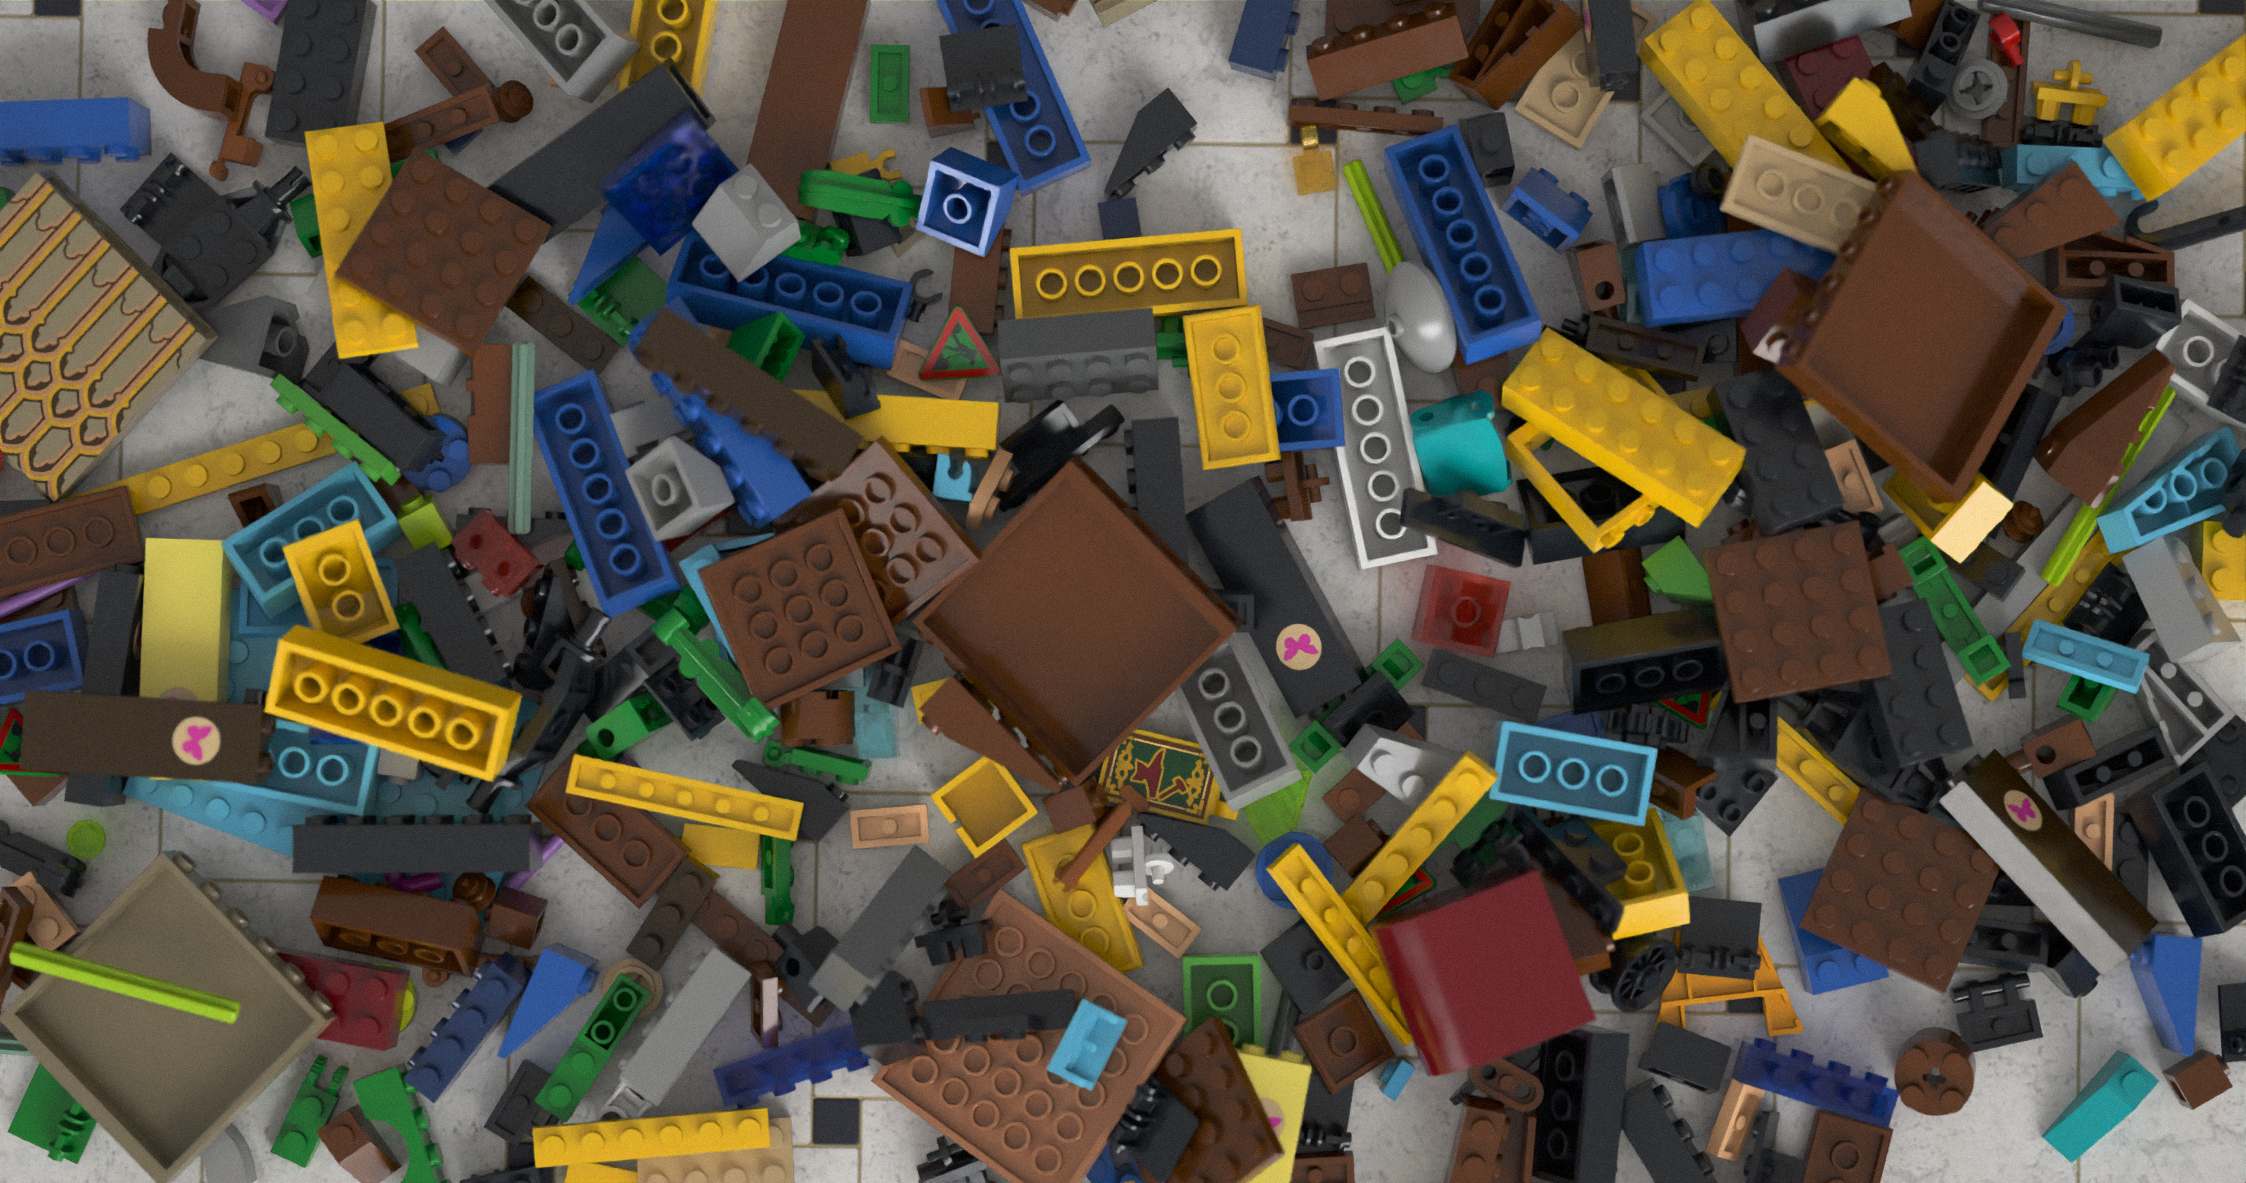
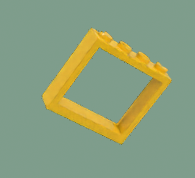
(1529, 438)

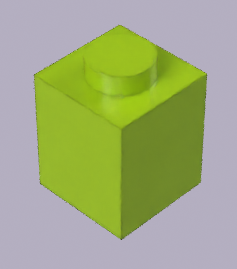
(425, 522)

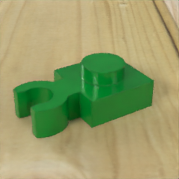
(1418, 84)

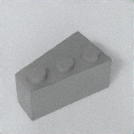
(646, 426)
(2179, 601)
(2177, 700)
(1400, 763)

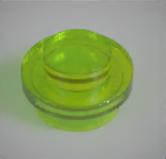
(86, 839)

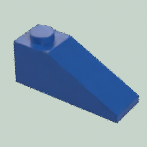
(610, 250)

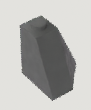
(258, 338)

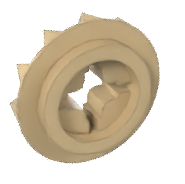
(634, 968)

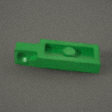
(416, 643)
(815, 760)
(776, 879)

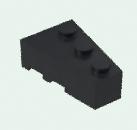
(1741, 734)

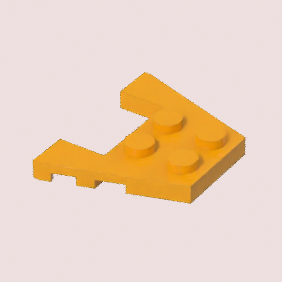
(1698, 989)

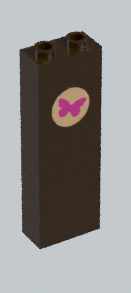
(147, 737)
(2047, 861)

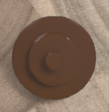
(514, 100)
(2023, 522)
(475, 889)

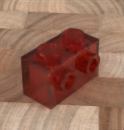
(496, 555)

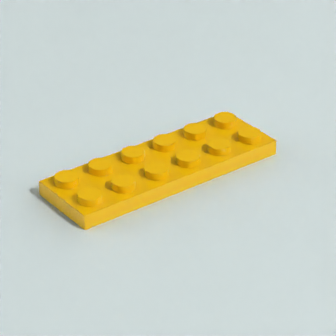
(348, 182)

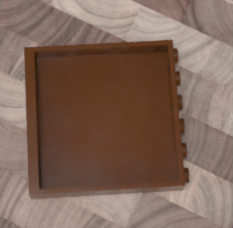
(1921, 336)
(1077, 622)

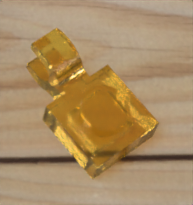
(1313, 170)

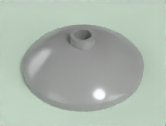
(1419, 317)

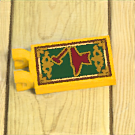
(1166, 773)

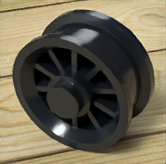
(1638, 972)

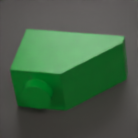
(2086, 698)

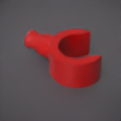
(2006, 37)

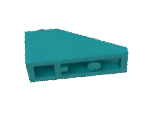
(2100, 1105)

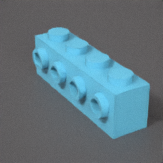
(2030, 163)

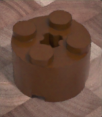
(818, 719)
(1935, 1093)

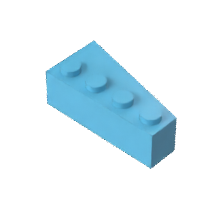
(2174, 494)

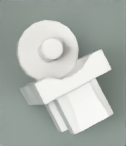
(1132, 850)

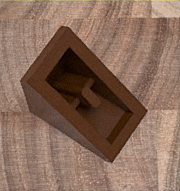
(255, 502)

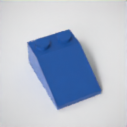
(1548, 209)
(1308, 409)
(1821, 962)
(2168, 981)
(555, 985)

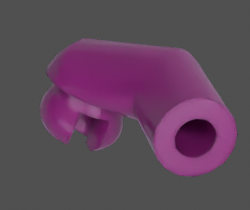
(423, 882)

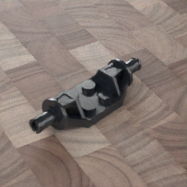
(227, 242)
(539, 739)
(1851, 746)

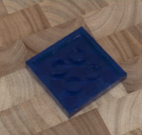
(668, 182)

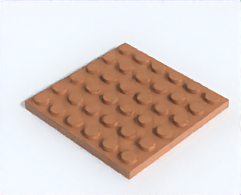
(998, 1093)

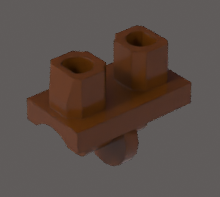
(1300, 482)

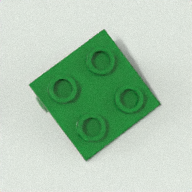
(625, 299)
(52, 1119)

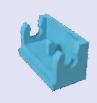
(954, 484)
(1087, 1044)

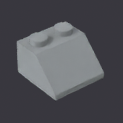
(1634, 205)
(746, 223)
(678, 489)

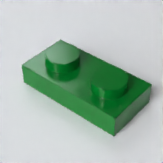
(890, 84)

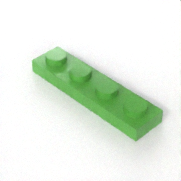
(345, 441)

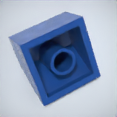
(966, 200)

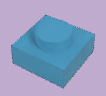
(1395, 1077)

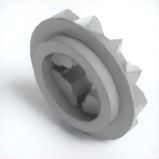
(1989, 75)

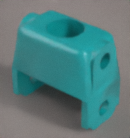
(1460, 446)

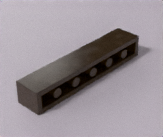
(747, 395)

